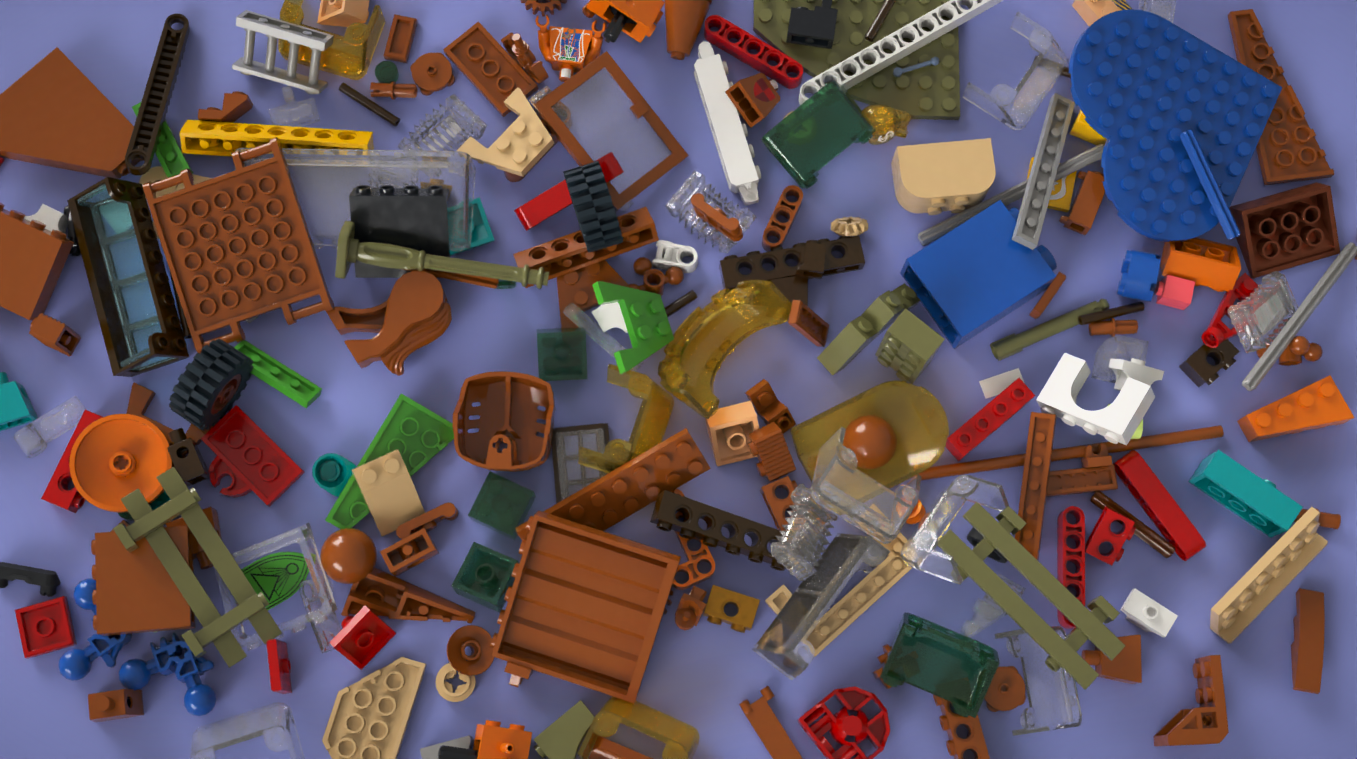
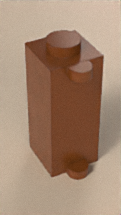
(1085, 202)

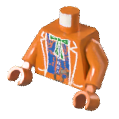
(569, 48)

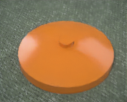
(117, 458)

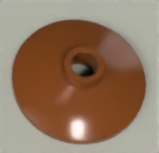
(479, 642)

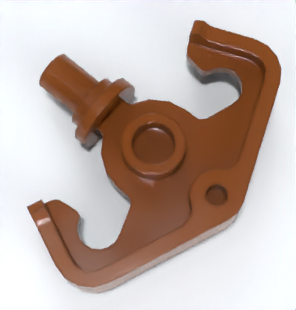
(520, 52)

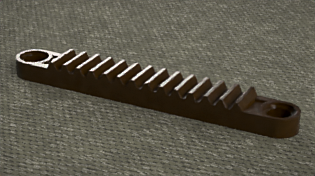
(157, 94)

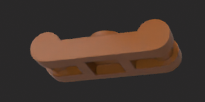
(717, 218)
(428, 520)

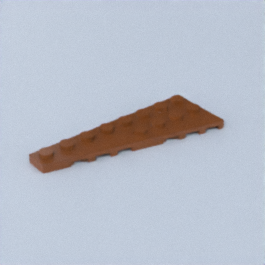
(1287, 144)

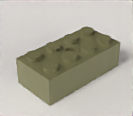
(908, 346)

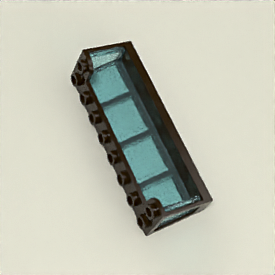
(127, 277)

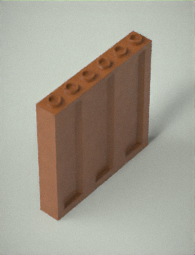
(584, 605)

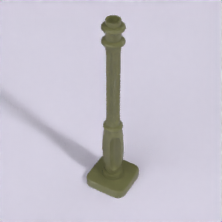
(399, 257)

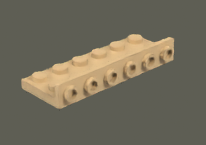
(1267, 577)

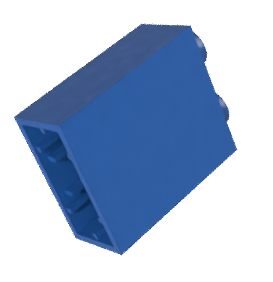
(978, 274)

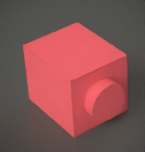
(1174, 292)

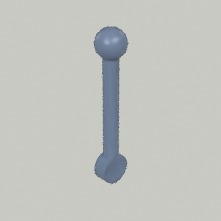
(898, 71)

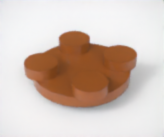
(432, 73)
(1005, 690)

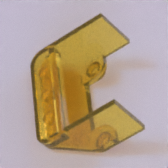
(348, 54)
(648, 427)
(678, 736)

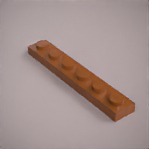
(1036, 480)

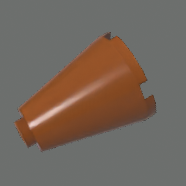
(683, 25)

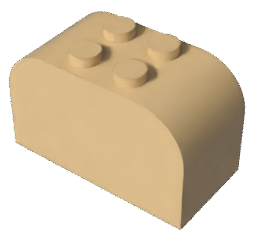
(943, 175)

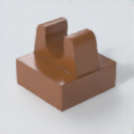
(1090, 459)
(517, 673)

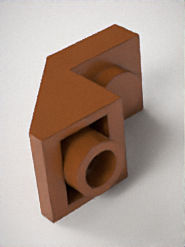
(233, 108)
(769, 407)

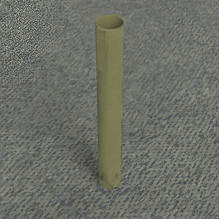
(1015, 343)

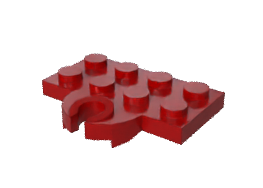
(249, 459)

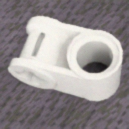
(674, 255)

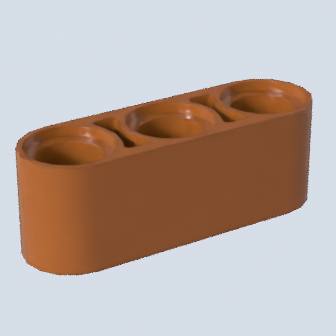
(786, 209)

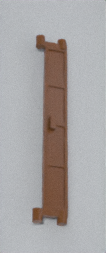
(769, 727)

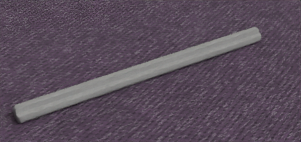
(1008, 196)
(1299, 317)

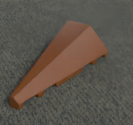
(401, 600)

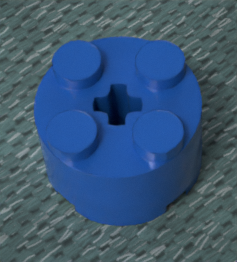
(1139, 275)

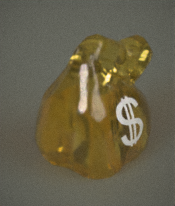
(887, 122)

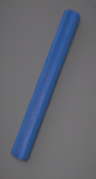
(1210, 184)

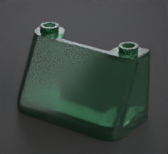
(818, 133)
(940, 663)

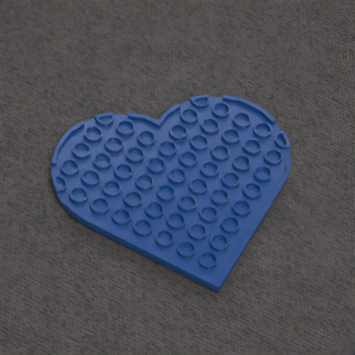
(1144, 87)

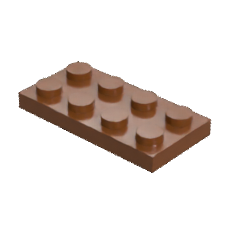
(489, 67)

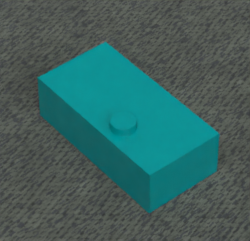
(1245, 494)

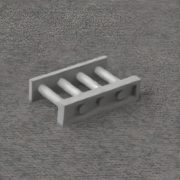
(296, 36)

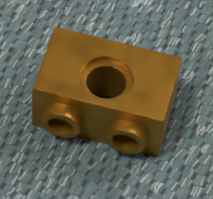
(746, 606)

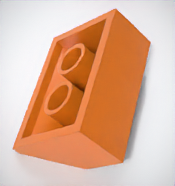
(1202, 262)

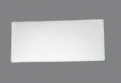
(996, 384)

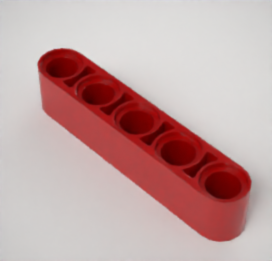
(749, 42)
(558, 196)
(1159, 505)
(1076, 556)

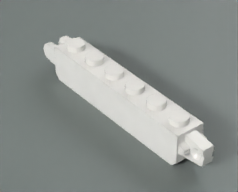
(726, 125)

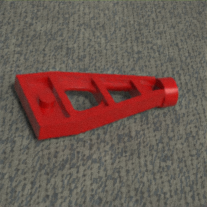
(1242, 288)

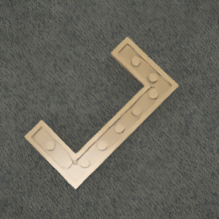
(855, 601)

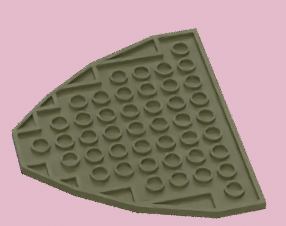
(922, 93)

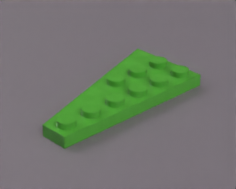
(417, 436)

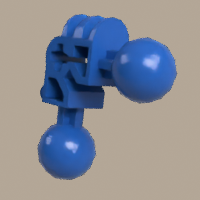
(77, 662)
(199, 697)

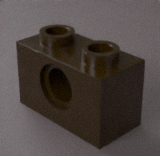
(1200, 370)

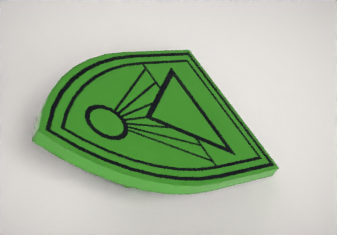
(277, 576)

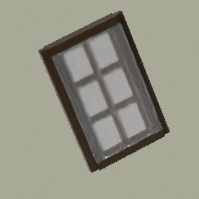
(565, 444)

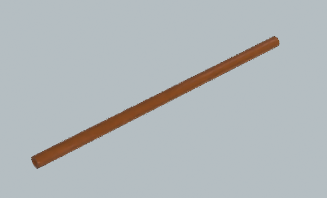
(1073, 452)

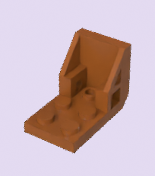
(1202, 724)

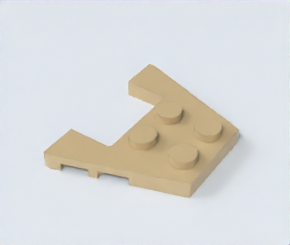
(519, 144)

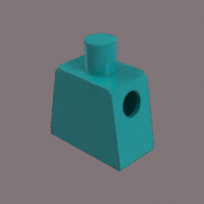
(14, 404)

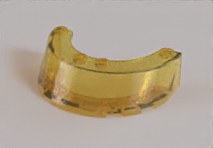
(712, 335)

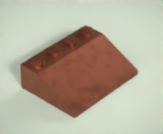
(1287, 229)

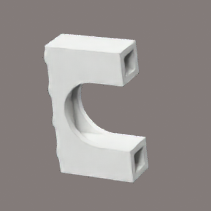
(1114, 422)

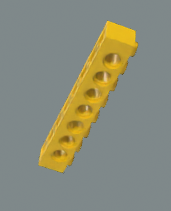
(226, 137)

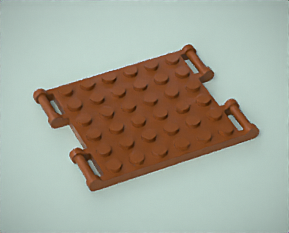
(238, 245)

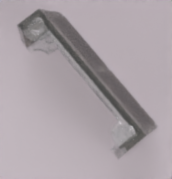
(785, 639)

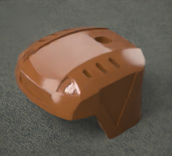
(506, 416)

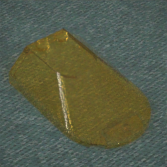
(910, 410)

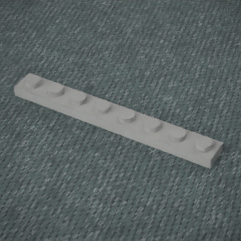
(1043, 171)

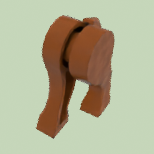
(405, 322)

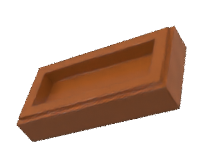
(400, 38)
(1048, 295)

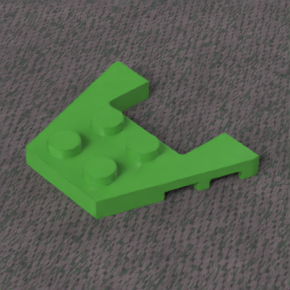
(643, 318)

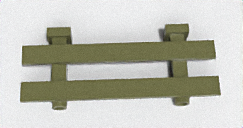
(1088, 623)
(215, 627)

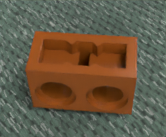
(776, 506)

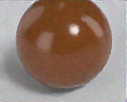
(871, 441)
(348, 556)

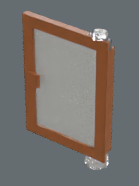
(604, 114)

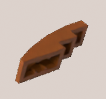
(1308, 641)

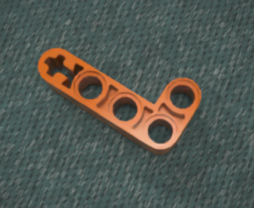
(693, 558)

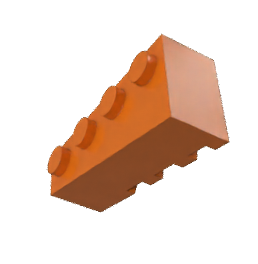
(1303, 410)

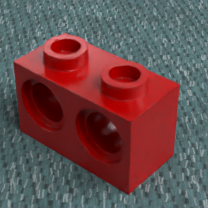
(1103, 533)

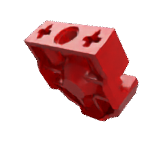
(841, 724)

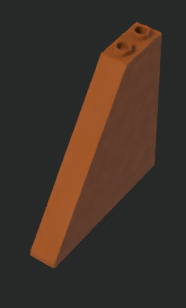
(63, 121)

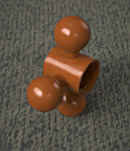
(643, 267)
(1298, 347)

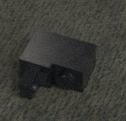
(813, 27)

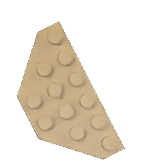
(374, 712)

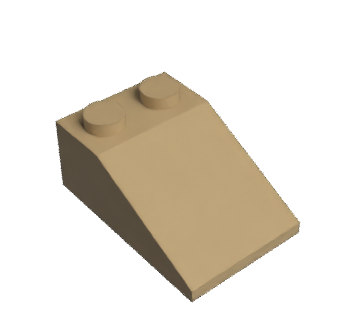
(388, 491)

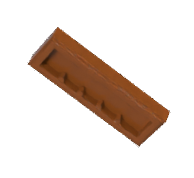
(808, 323)
(1082, 480)

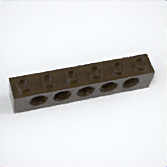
(848, 245)
(664, 516)

